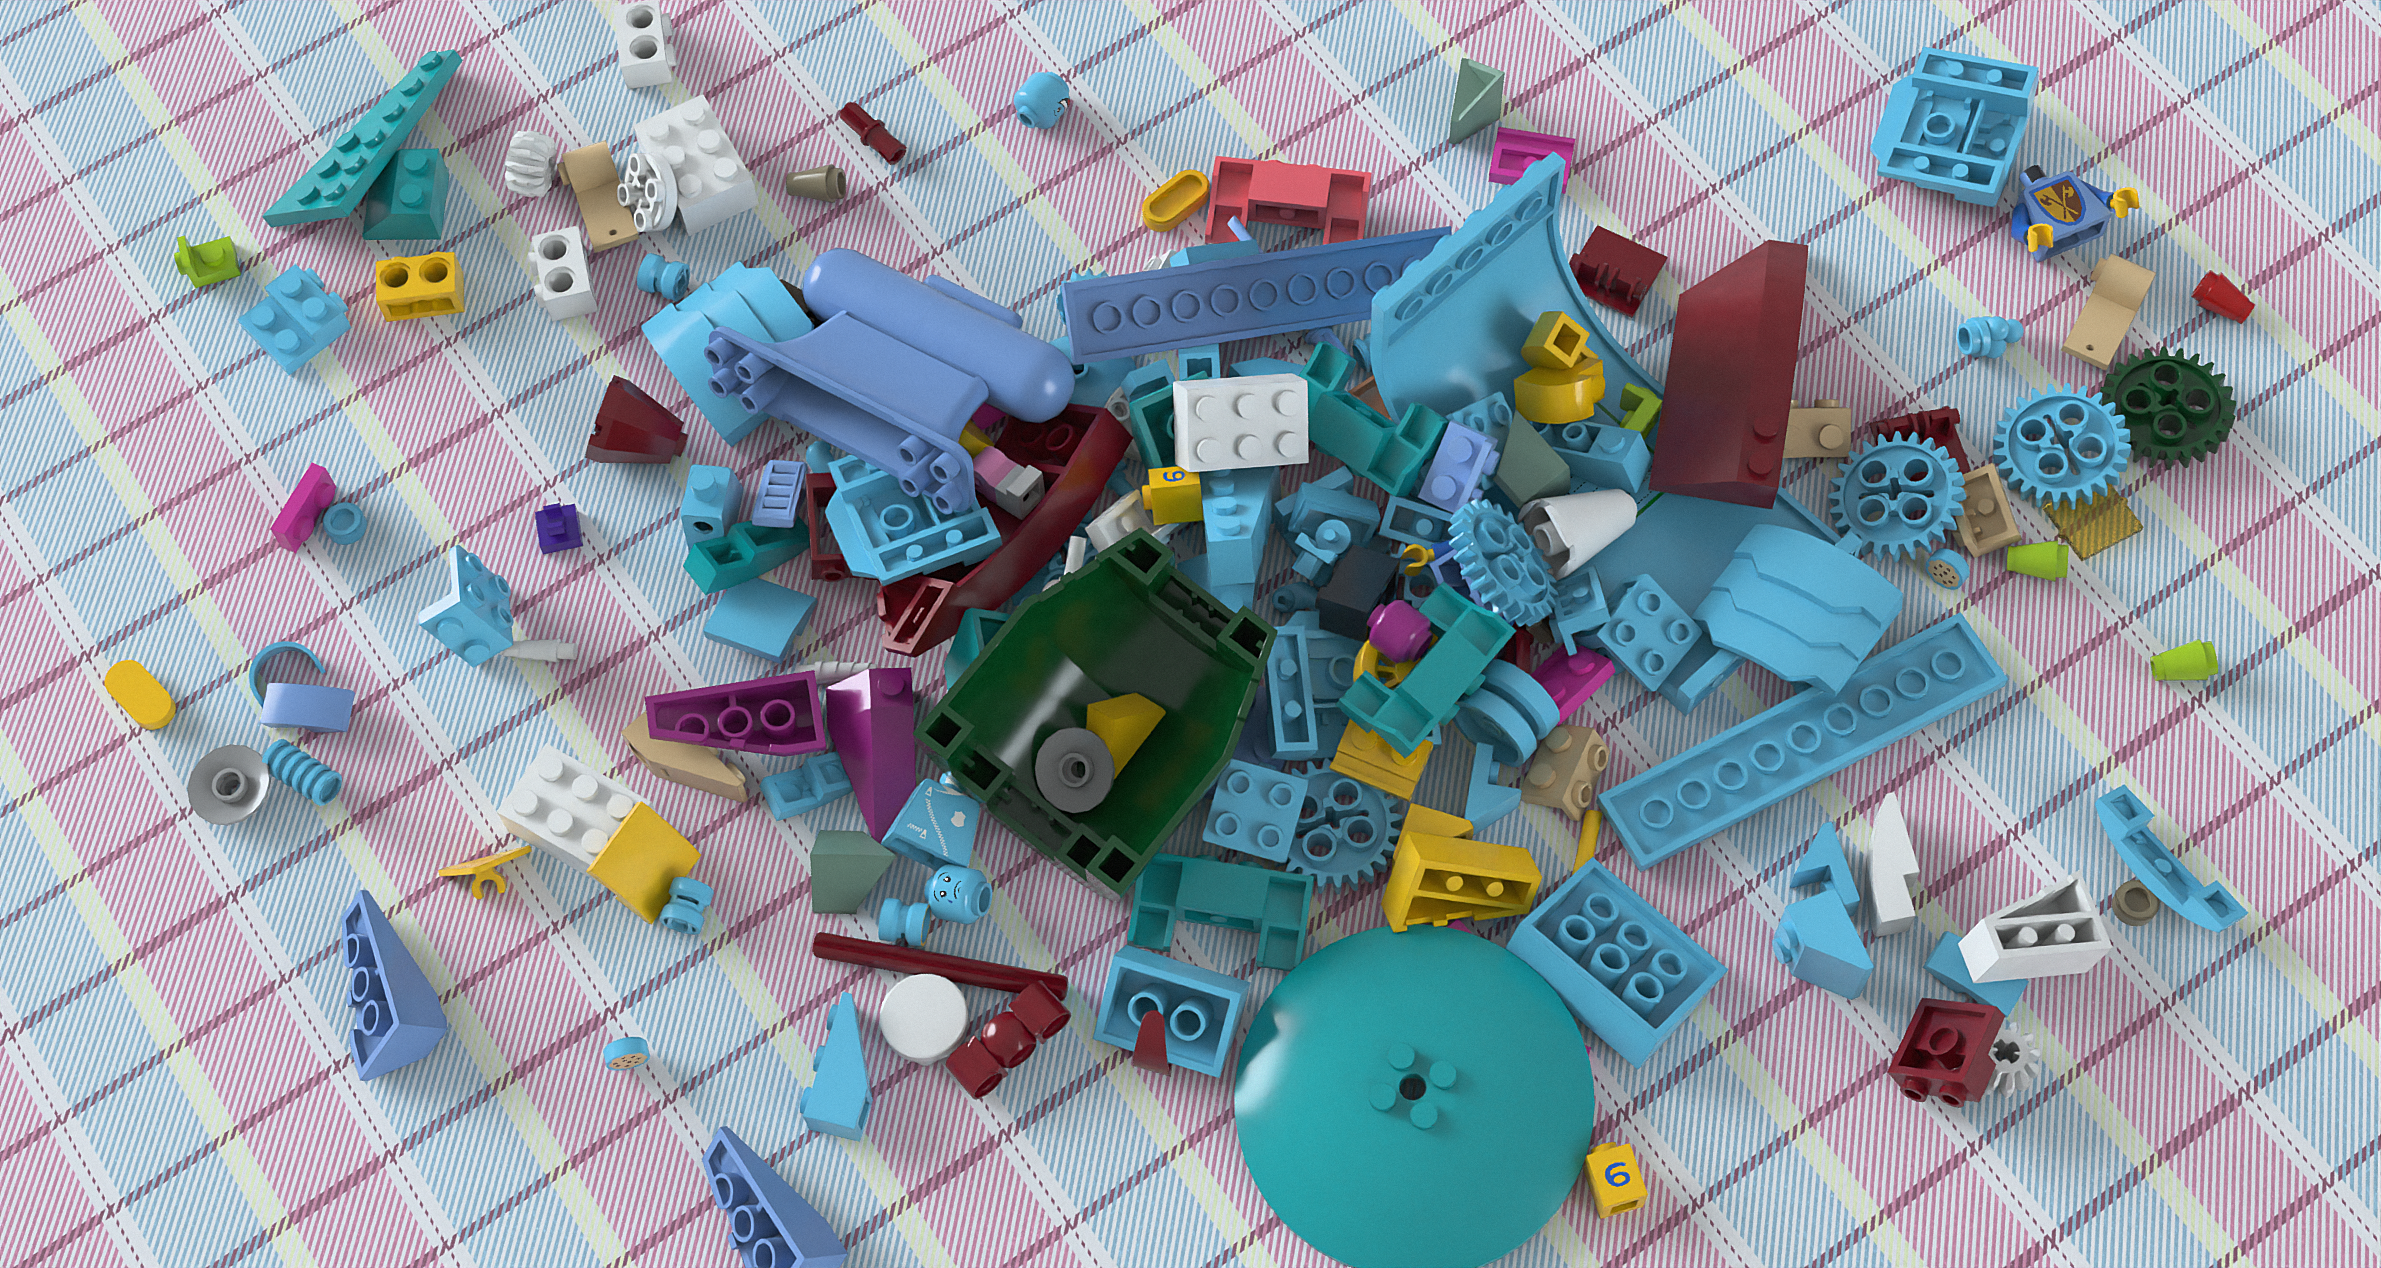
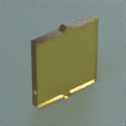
(2094, 526)

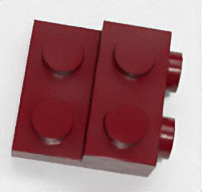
(1947, 1051)

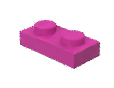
(303, 508)

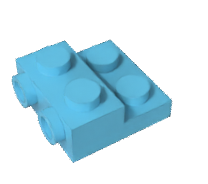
(296, 318)

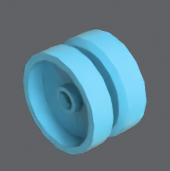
(1507, 712)

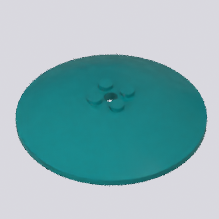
(1429, 1177)

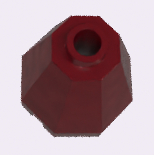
(634, 428)

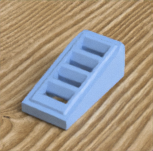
(780, 494)

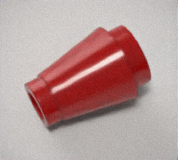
(2222, 297)

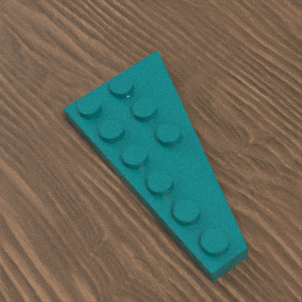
(359, 156)

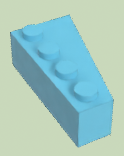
(1238, 520)

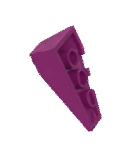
(752, 716)
(872, 730)

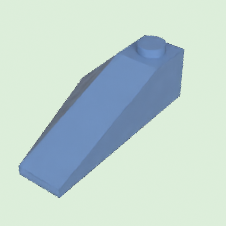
(393, 1000)
(766, 1214)

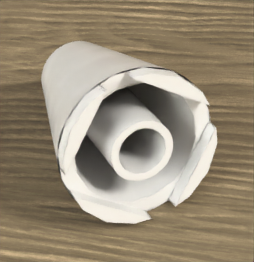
(1577, 526)

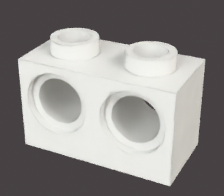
(643, 43)
(568, 273)

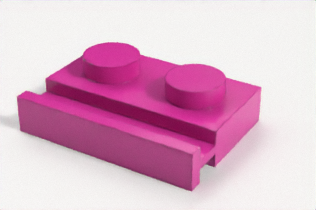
(1519, 148)
(1573, 677)

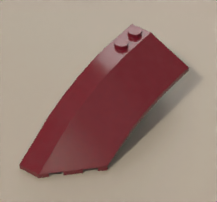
(1732, 379)
(1076, 460)

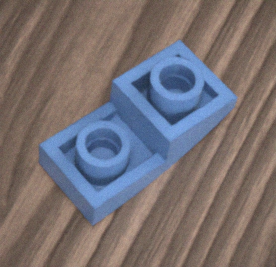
(307, 707)

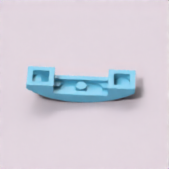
(2158, 869)

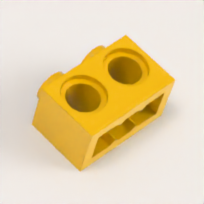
(419, 292)

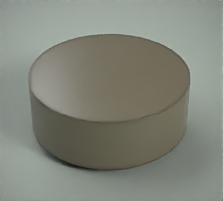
(2135, 903)

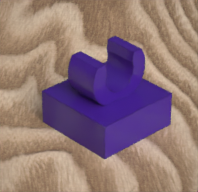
(558, 528)

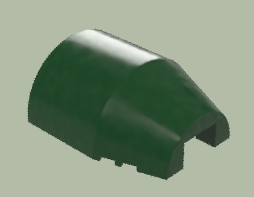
(1093, 637)

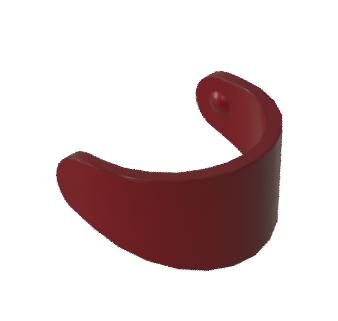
(1151, 1045)

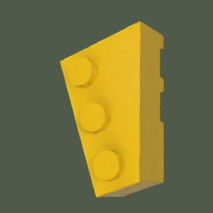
(1457, 878)

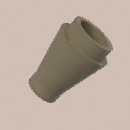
(819, 183)

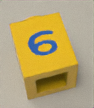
(1173, 495)
(1614, 1179)

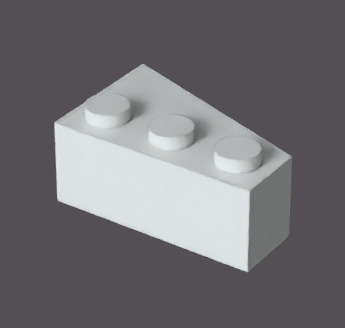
(2038, 936)

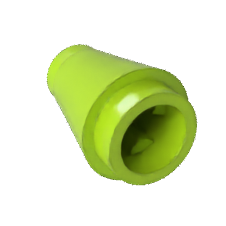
(2039, 560)
(2186, 662)

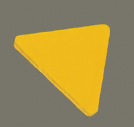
(485, 869)

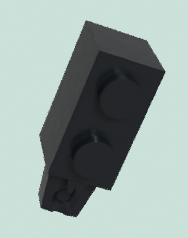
(1356, 589)

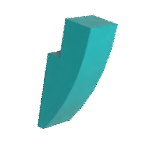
(744, 554)

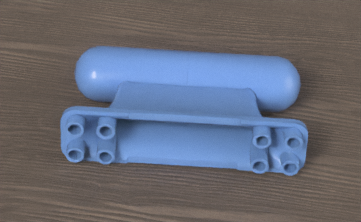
(895, 371)

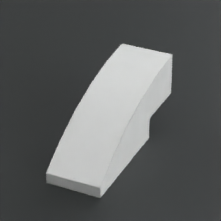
(1890, 871)

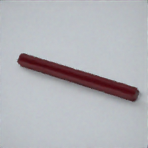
(918, 961)

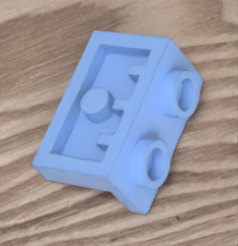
(1459, 467)

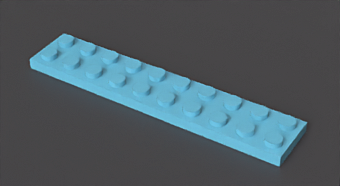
(1800, 742)

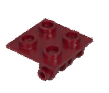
(1616, 270)
(1935, 424)

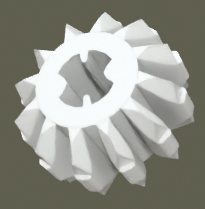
(530, 163)
(2021, 1061)

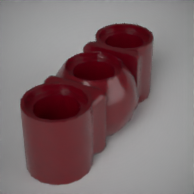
(1008, 1039)

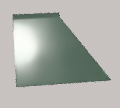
(1476, 99)
(1530, 466)
(845, 870)

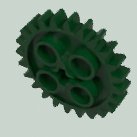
(2169, 406)

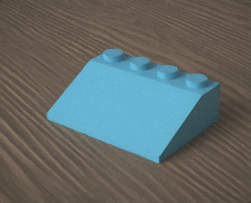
(1616, 961)

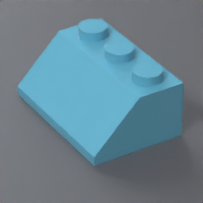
(1198, 1007)

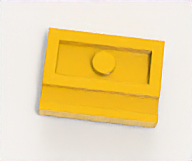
(1377, 764)

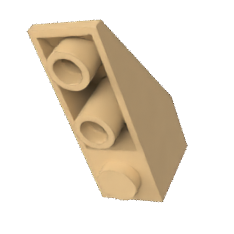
(684, 763)

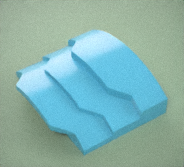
(1956, 124)
(743, 300)
(900, 535)
(1798, 607)
(1304, 682)

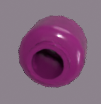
(1399, 631)

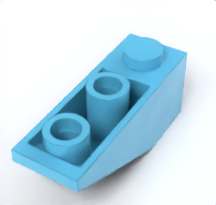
(1599, 452)
(842, 1088)

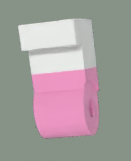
(1007, 482)

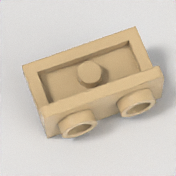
(1818, 430)
(1987, 514)
(1566, 769)

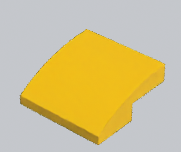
(643, 861)

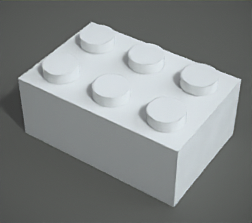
(704, 162)
(1240, 422)
(566, 808)

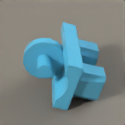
(1321, 554)

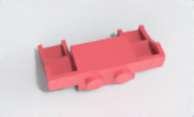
(1287, 196)

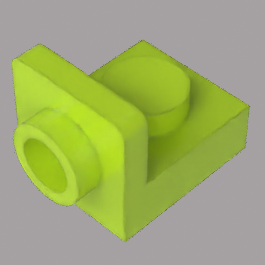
(207, 261)
(1641, 408)

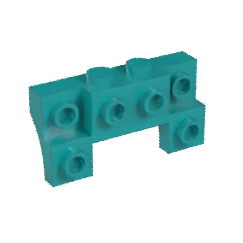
(1359, 434)
(1428, 693)
(1225, 897)

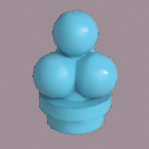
(1988, 335)

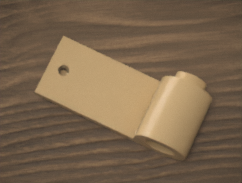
(595, 187)
(2109, 310)

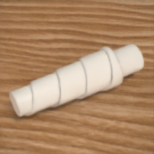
(542, 649)
(835, 671)

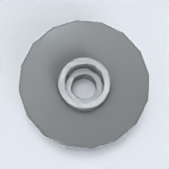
(1058, 772)
(218, 774)

